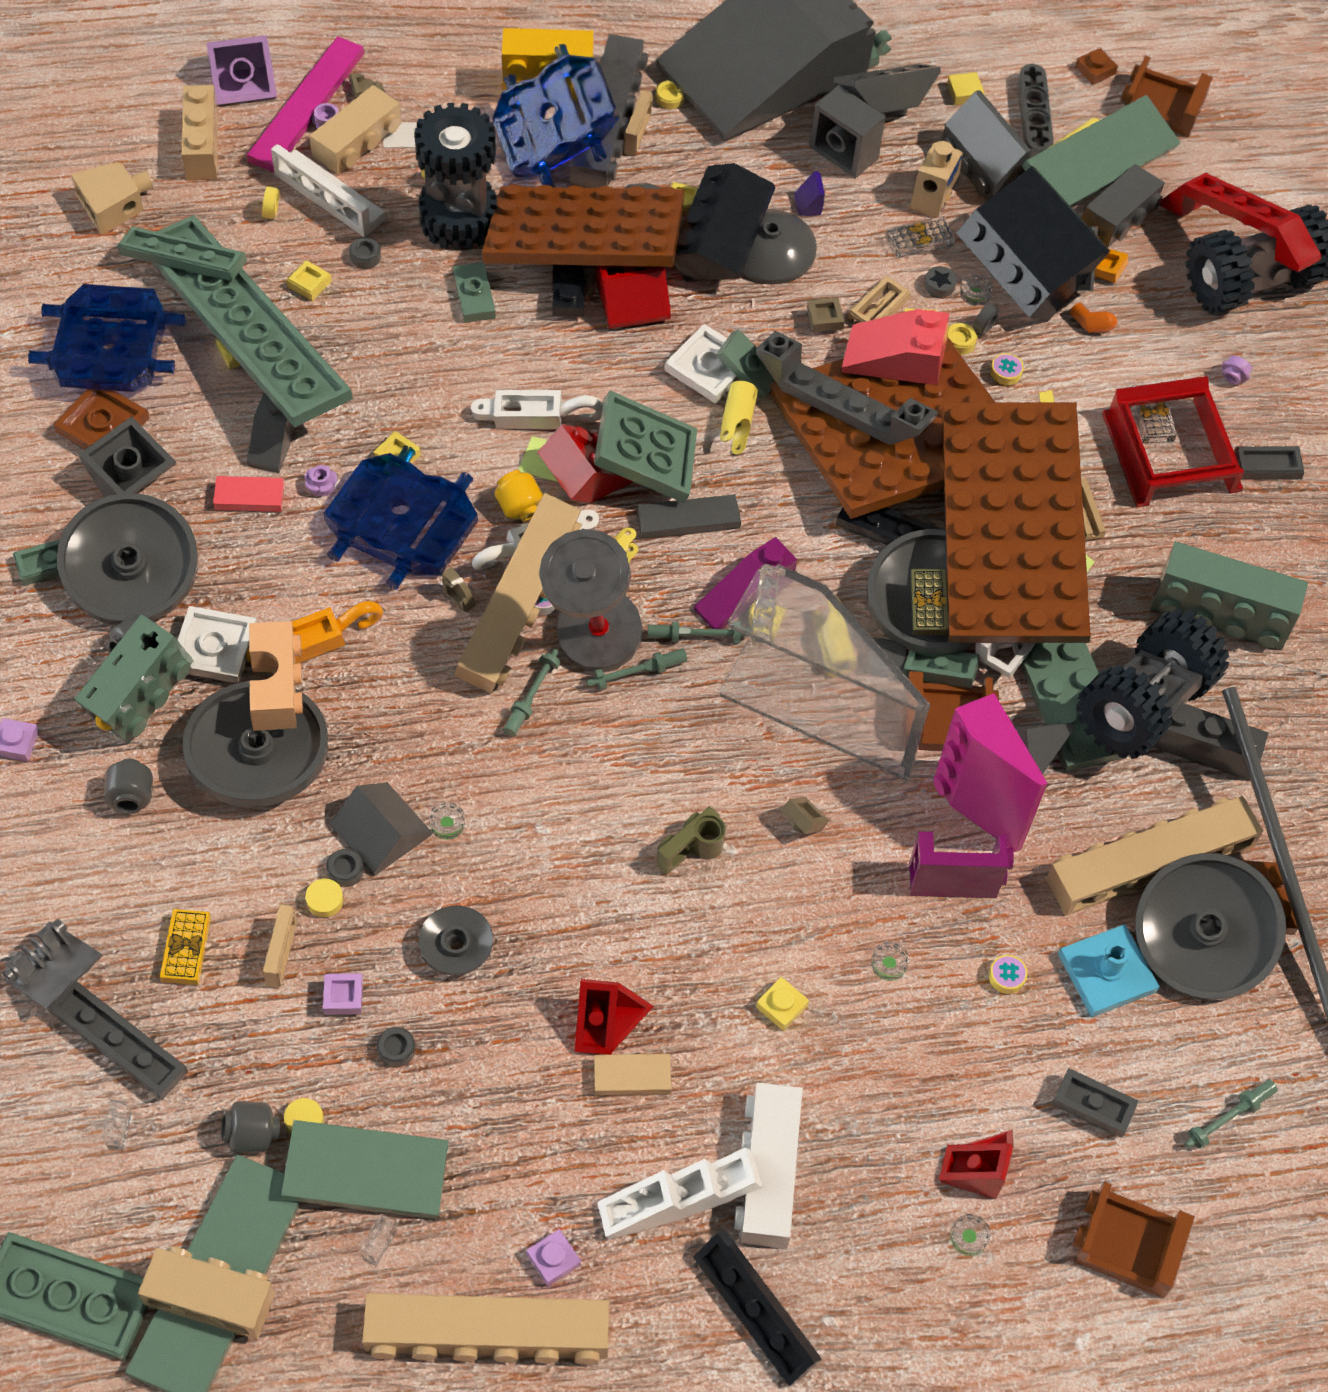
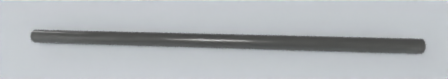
(1278, 844)

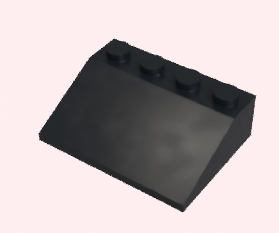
(1033, 244)

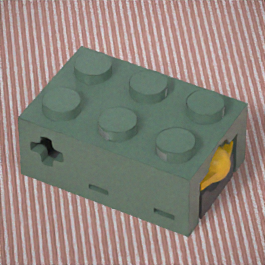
(134, 679)

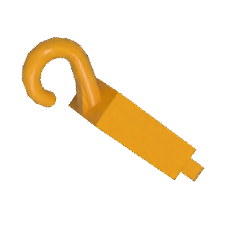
(323, 632)

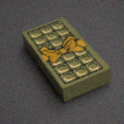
(929, 602)

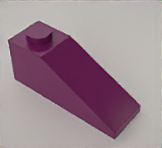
(724, 597)

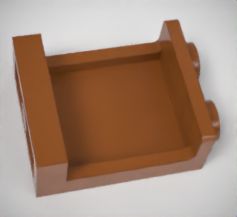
(1174, 98)
(943, 702)
(1132, 1241)

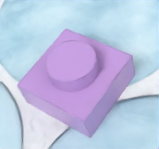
(17, 739)
(343, 994)
(553, 1257)

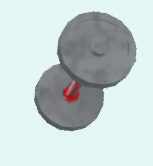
(587, 582)

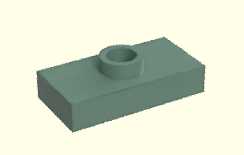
(474, 292)
(741, 358)
(949, 669)

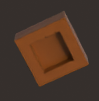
(1096, 66)

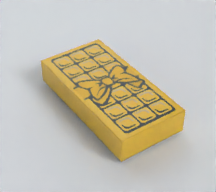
(185, 947)

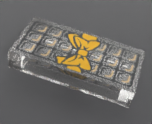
(920, 237)
(1155, 422)

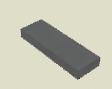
(688, 517)

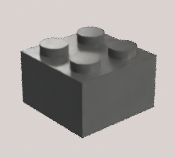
(847, 131)

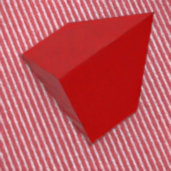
(606, 1015)
(979, 1165)

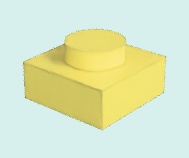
(782, 1003)

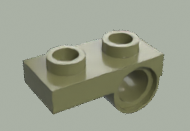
(677, 848)

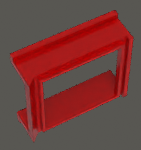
(1131, 450)

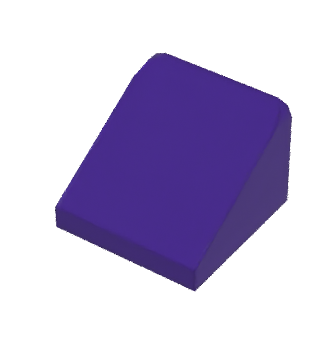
(810, 196)

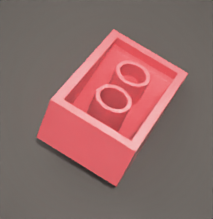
(899, 346)

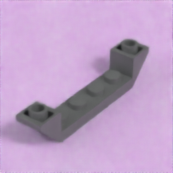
(783, 361)

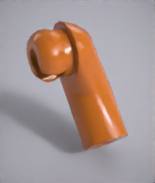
(1093, 321)

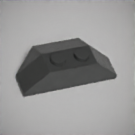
(891, 88)

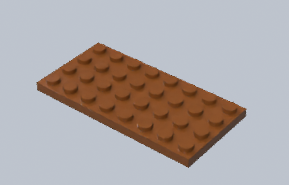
(1014, 523)

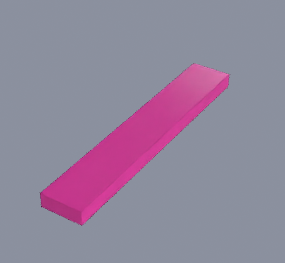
(298, 111)

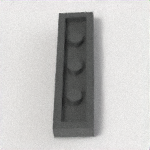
(119, 1040)

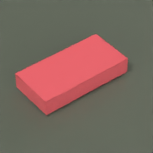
(248, 494)

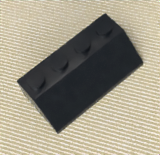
(722, 223)

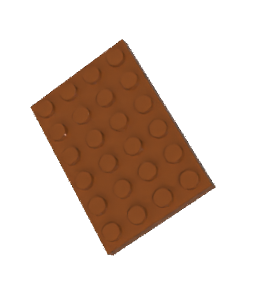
(585, 226)

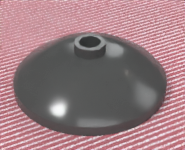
(781, 249)

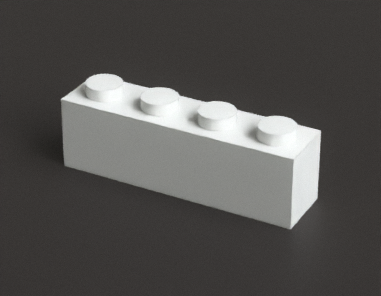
(774, 1144)

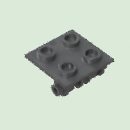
(53, 965)

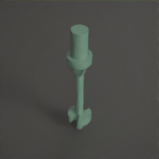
(674, 632)
(658, 662)
(522, 710)
(1249, 1101)

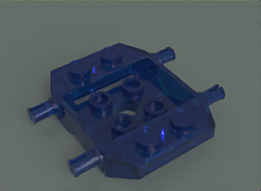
(540, 144)
(78, 350)
(364, 516)

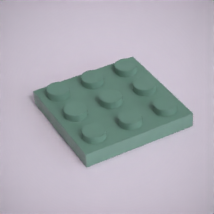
(646, 446)

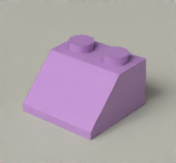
(241, 69)

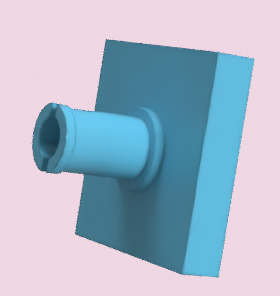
(1108, 970)

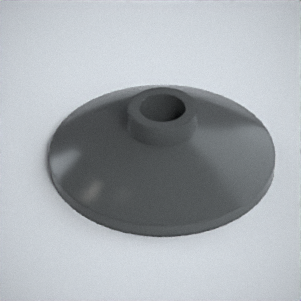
(450, 926)

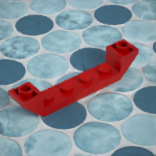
(1293, 242)

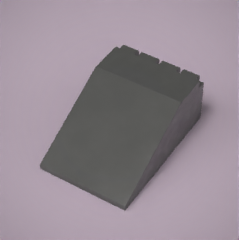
(767, 58)

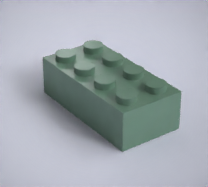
(1230, 595)

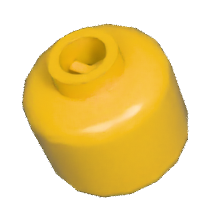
(518, 495)

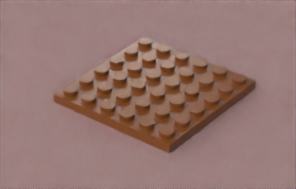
(863, 469)

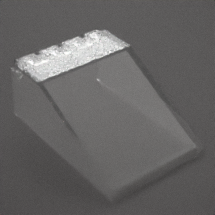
(822, 672)

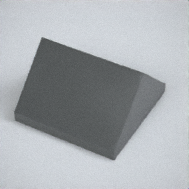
(125, 459)
(378, 825)

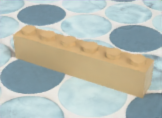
(515, 598)
(1135, 859)
(486, 1327)

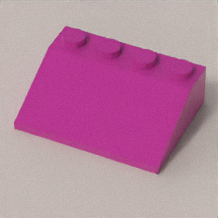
(990, 771)

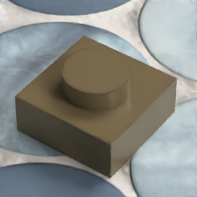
(825, 314)
(804, 816)

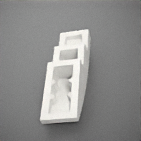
(679, 1195)

